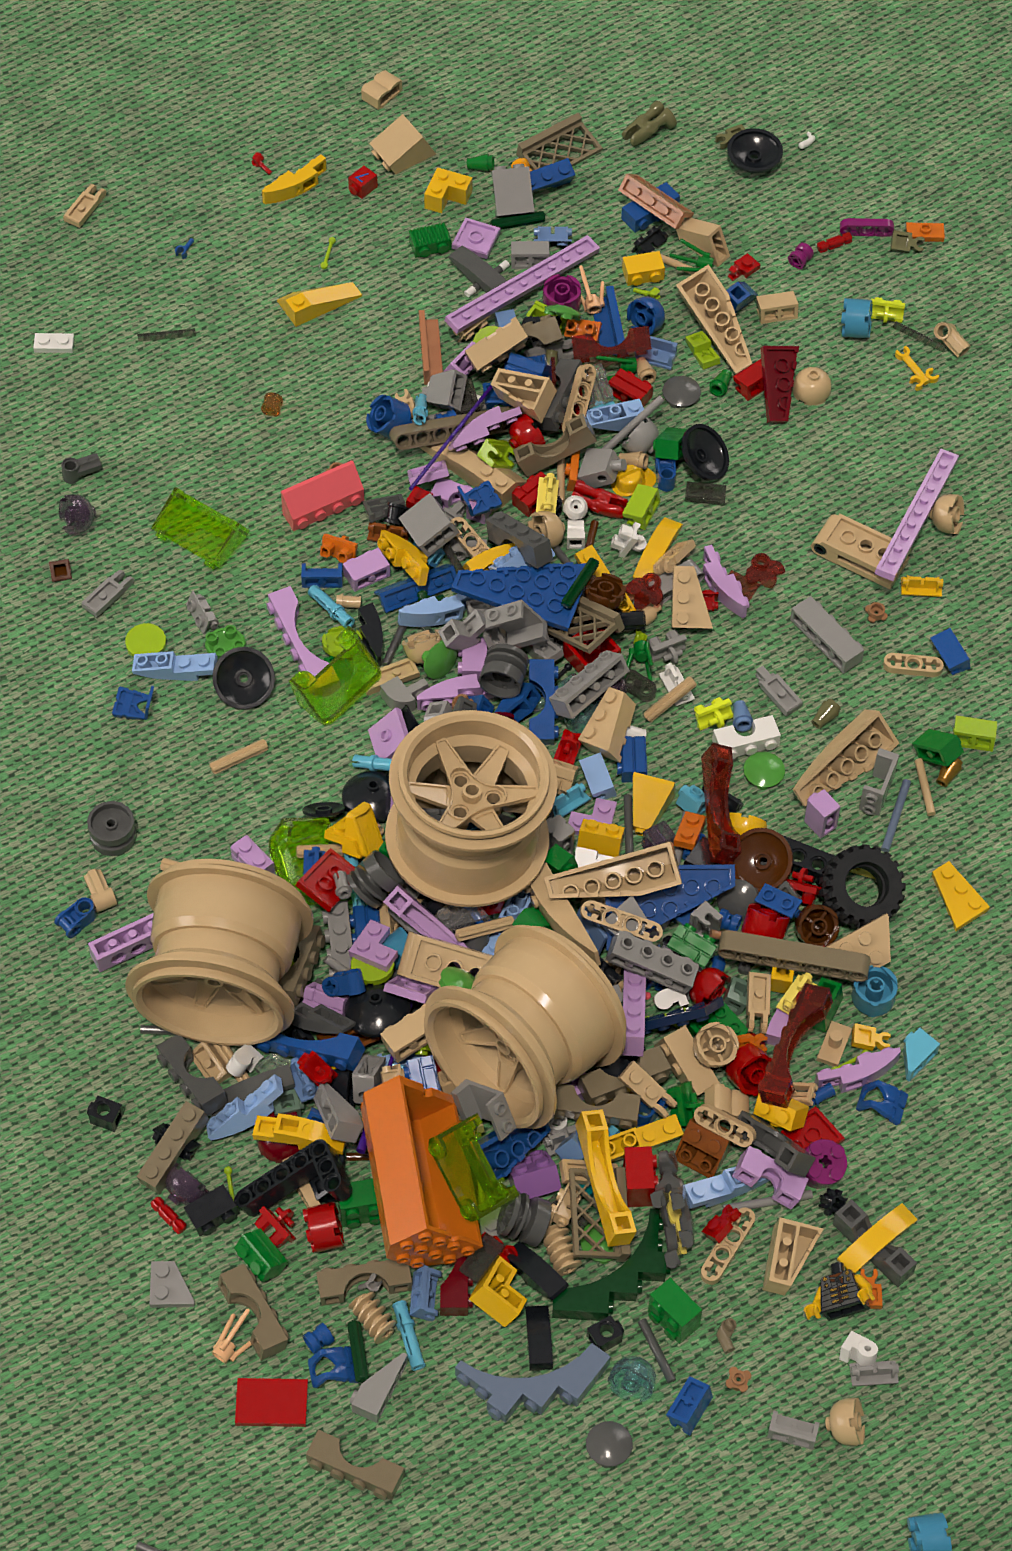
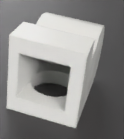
(575, 531)
(666, 997)
(244, 1058)
(859, 1349)

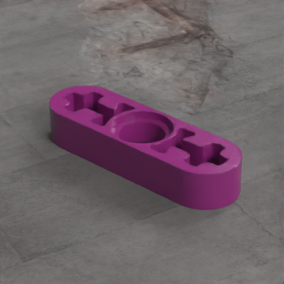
(884, 227)

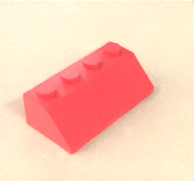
(322, 496)

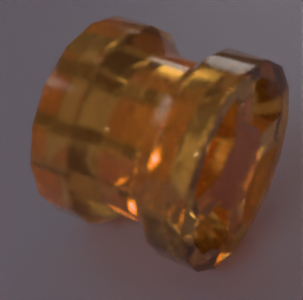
(272, 404)

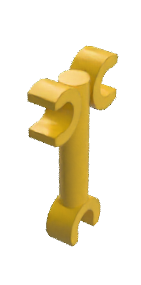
(919, 377)

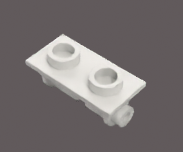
(671, 678)

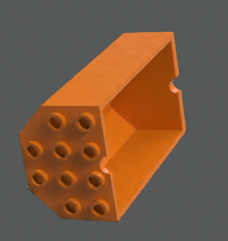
(413, 1199)

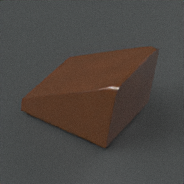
(60, 570)

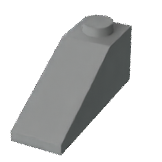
(338, 1115)
(377, 1390)

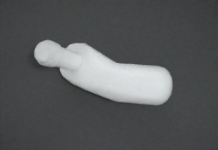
(804, 144)

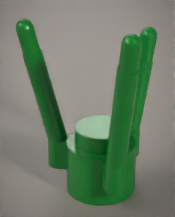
(701, 262)
(625, 363)
(642, 653)

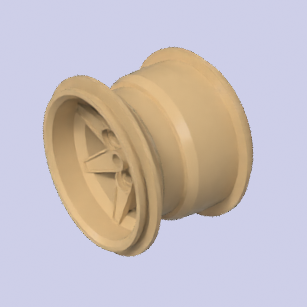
(463, 766)
(220, 949)
(528, 1022)

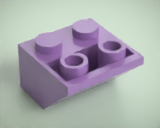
(535, 1175)

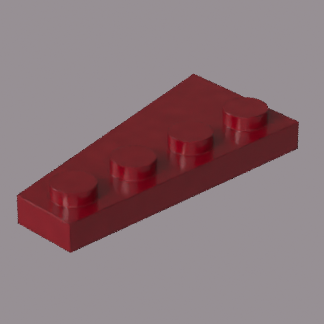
(778, 381)

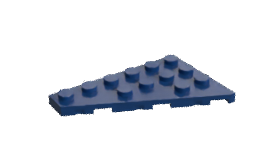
(538, 588)
(698, 885)

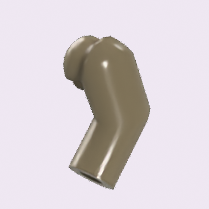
(724, 1334)

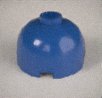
(646, 312)

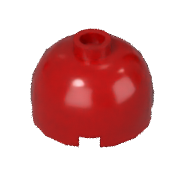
(523, 432)
(708, 985)

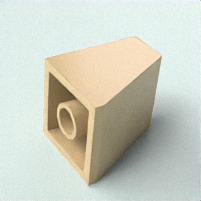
(401, 146)

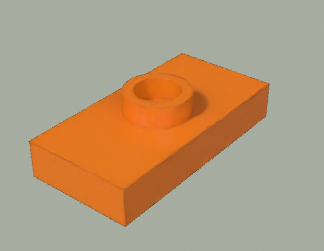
(930, 231)
(571, 470)

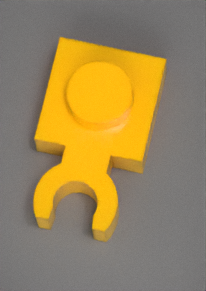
(867, 1038)

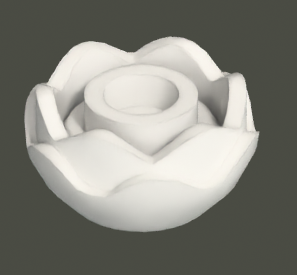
(571, 512)

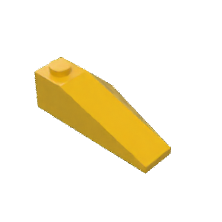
(312, 303)

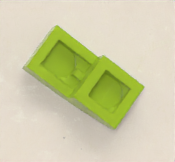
(701, 348)

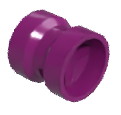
(799, 258)

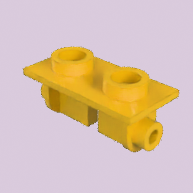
(921, 586)

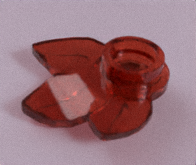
(765, 572)
(643, 592)

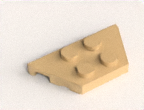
(869, 939)

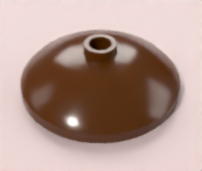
(761, 844)

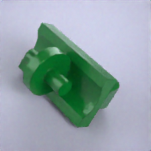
(686, 1102)

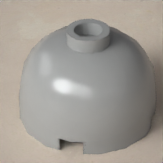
(642, 437)

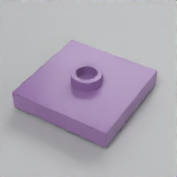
(476, 237)
(436, 471)
(388, 733)
(409, 988)

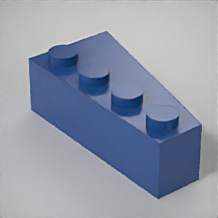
(513, 1146)

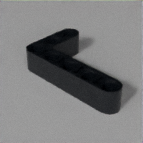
(294, 1172)

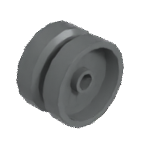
(111, 828)

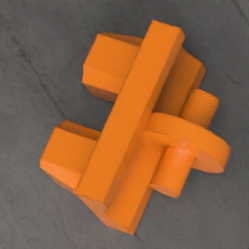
(582, 327)
(338, 547)

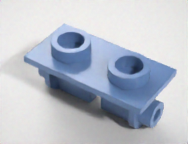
(560, 236)
(304, 1086)

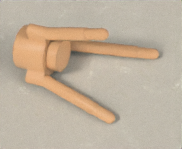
(592, 304)
(224, 1347)

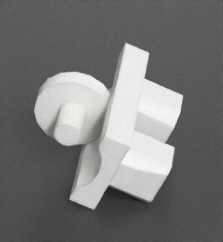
(628, 539)

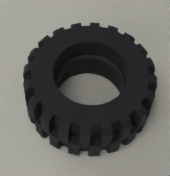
(884, 872)

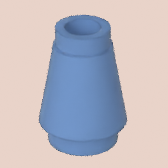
(741, 716)

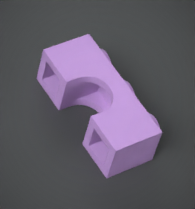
(450, 496)
(755, 1164)

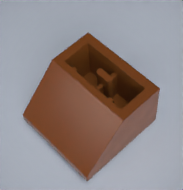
(702, 1149)

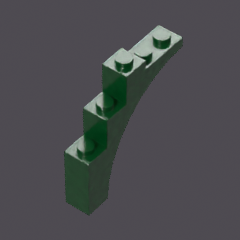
(596, 1299)

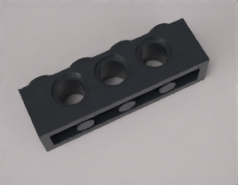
(809, 857)

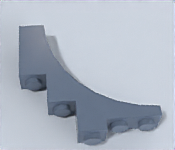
(536, 1392)

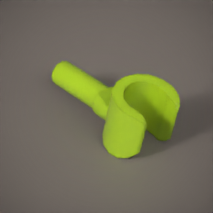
(652, 293)
(639, 636)

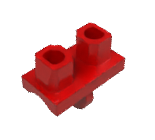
(568, 747)
(809, 891)
(316, 1068)
(268, 1219)

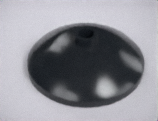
(755, 150)
(705, 452)
(241, 662)
(371, 788)
(374, 1015)

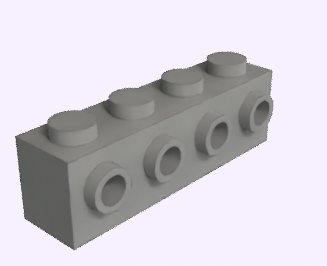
(827, 634)
(589, 684)
(338, 934)
(652, 962)

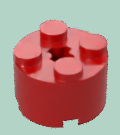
(764, 922)
(748, 1068)
(324, 1227)

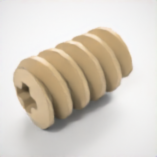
(560, 1251)
(372, 1317)

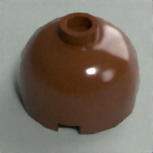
(606, 590)
(817, 925)

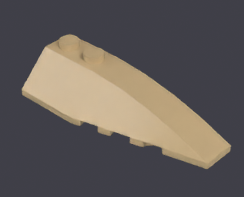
(715, 314)
(475, 471)
(847, 755)
(623, 875)
(560, 915)

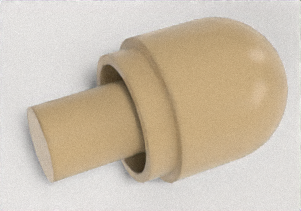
(651, 613)

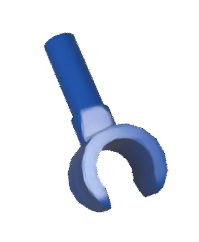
(180, 248)

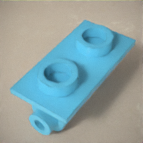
(573, 799)

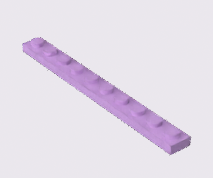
(521, 284)
(916, 515)

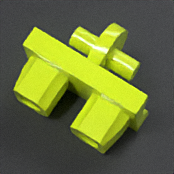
(887, 310)
(714, 714)

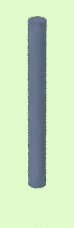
(896, 815)

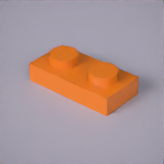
(689, 830)

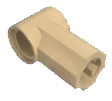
(953, 339)
(100, 892)

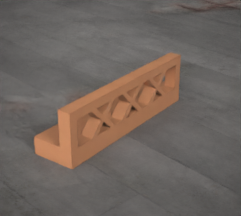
(654, 200)
(430, 346)

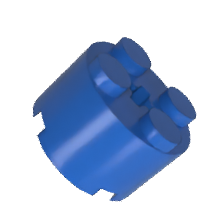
(386, 414)

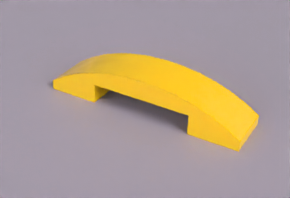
(657, 546)
(877, 1238)

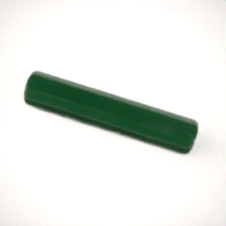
(519, 220)
(580, 583)
(358, 1351)

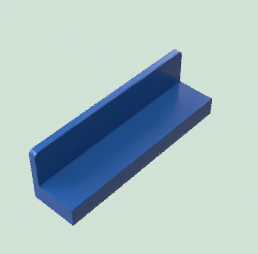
(611, 330)
(406, 591)

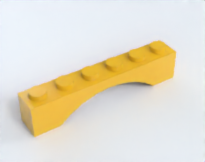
(613, 1211)

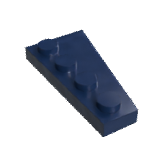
(680, 1017)

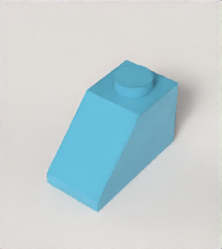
(918, 1052)

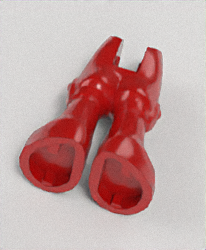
(603, 502)

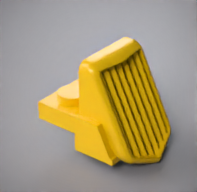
(357, 832)

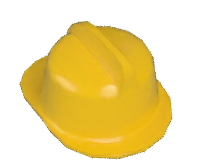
(629, 479)

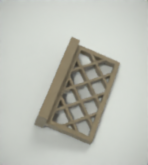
(554, 134)
(592, 611)
(620, 1252)

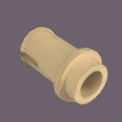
(348, 601)

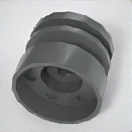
(503, 670)
(374, 879)
(524, 1219)

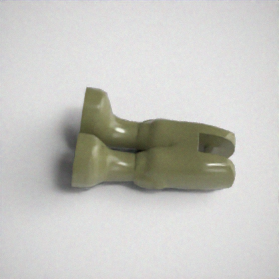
(643, 128)

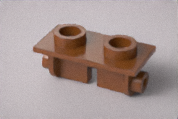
(375, 530)

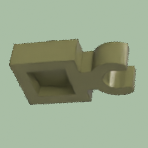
(728, 135)
(903, 241)

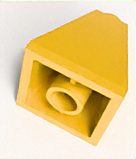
(650, 800)

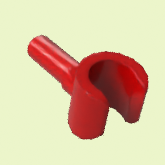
(258, 161)

